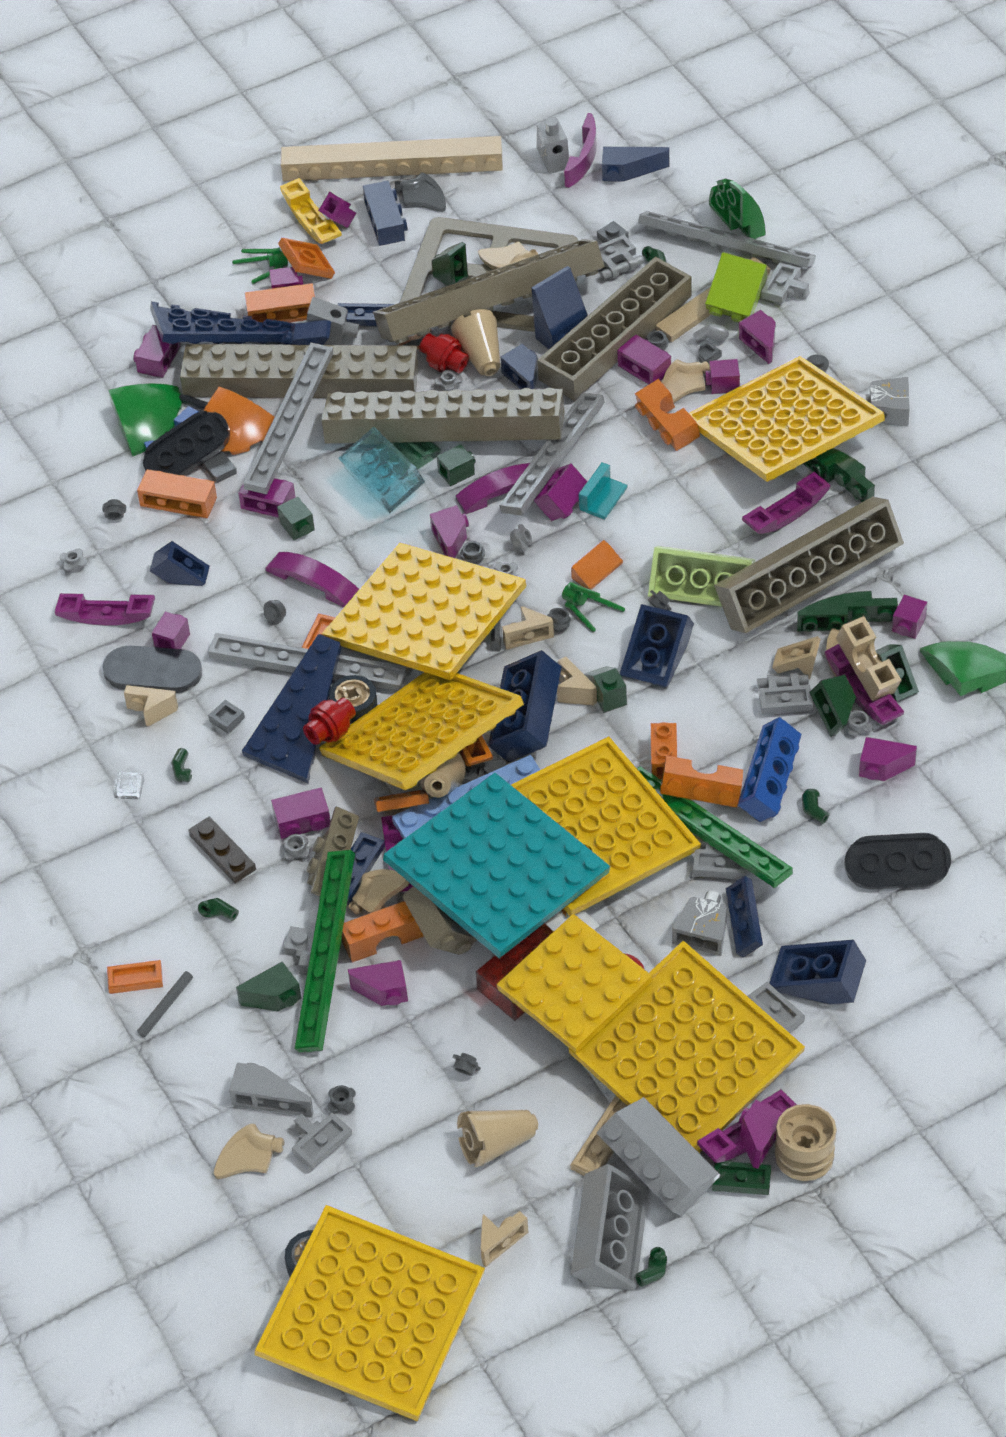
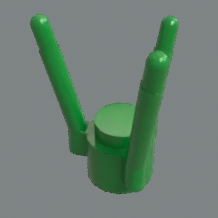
(274, 257)
(577, 595)

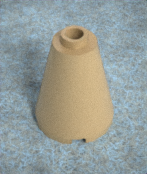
(479, 340)
(445, 778)
(494, 1133)

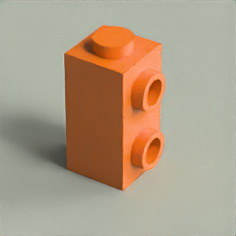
(662, 744)

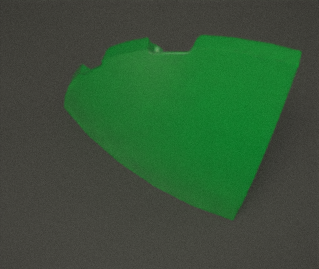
(737, 208)
(145, 412)
(966, 665)

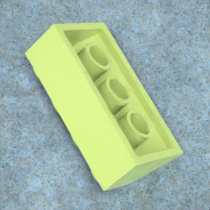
(692, 574)

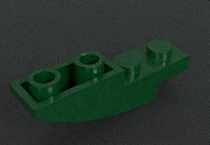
(844, 470)
(844, 608)

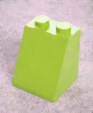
(736, 287)

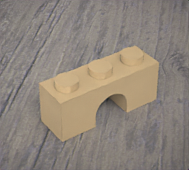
(858, 645)

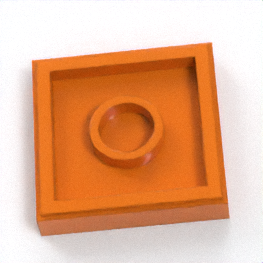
(306, 258)
(401, 800)

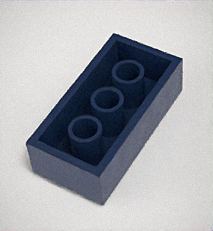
(529, 727)

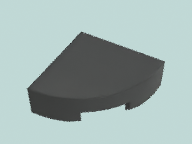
(708, 352)
(496, 636)

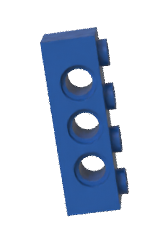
(769, 769)

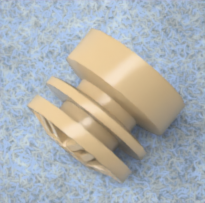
(805, 1142)

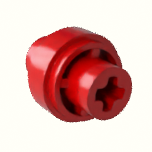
(444, 353)
(329, 721)

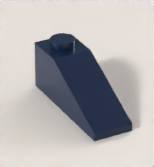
(632, 162)

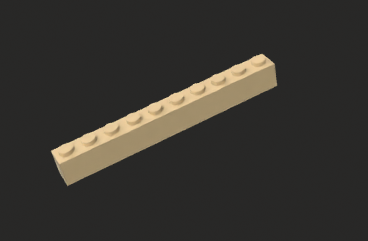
(391, 158)

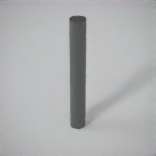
(164, 1004)

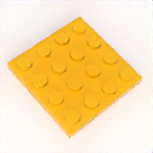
(574, 983)

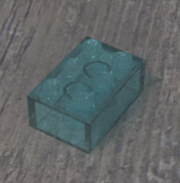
(381, 470)

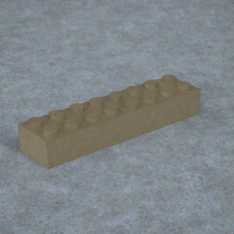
(631, 310)
(809, 564)

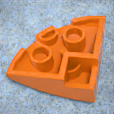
(245, 419)

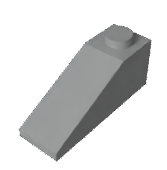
(262, 1089)

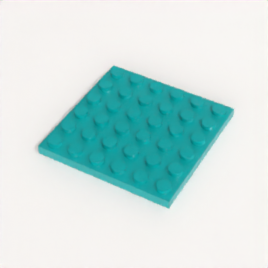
(496, 864)

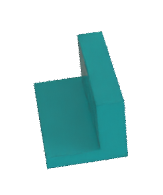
(601, 493)

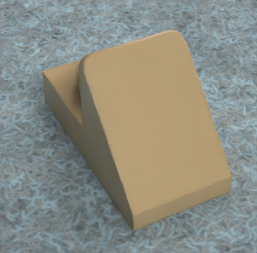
(531, 629)
(797, 655)
(574, 685)
(153, 702)
(498, 1240)

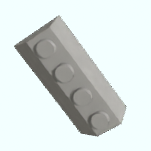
(658, 1155)
(610, 1229)

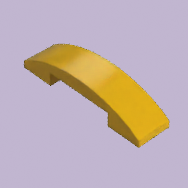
(307, 212)

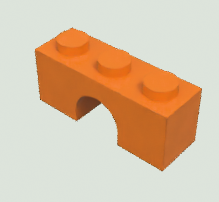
(674, 428)
(684, 781)
(364, 933)

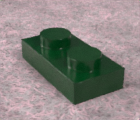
(742, 1178)

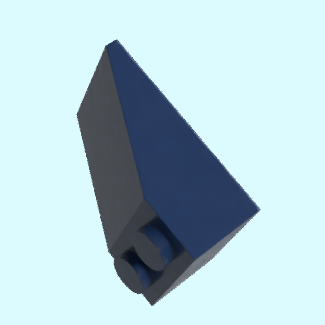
(556, 307)
(656, 645)
(819, 971)

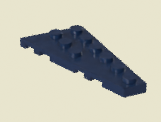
(213, 326)
(280, 734)

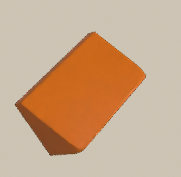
(595, 565)

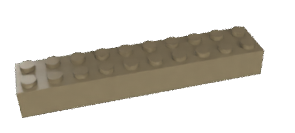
(484, 291)
(269, 369)
(445, 415)

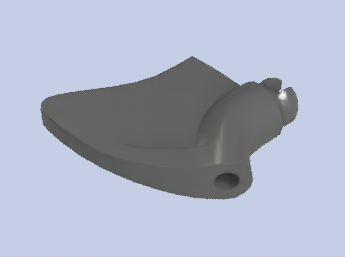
(422, 192)

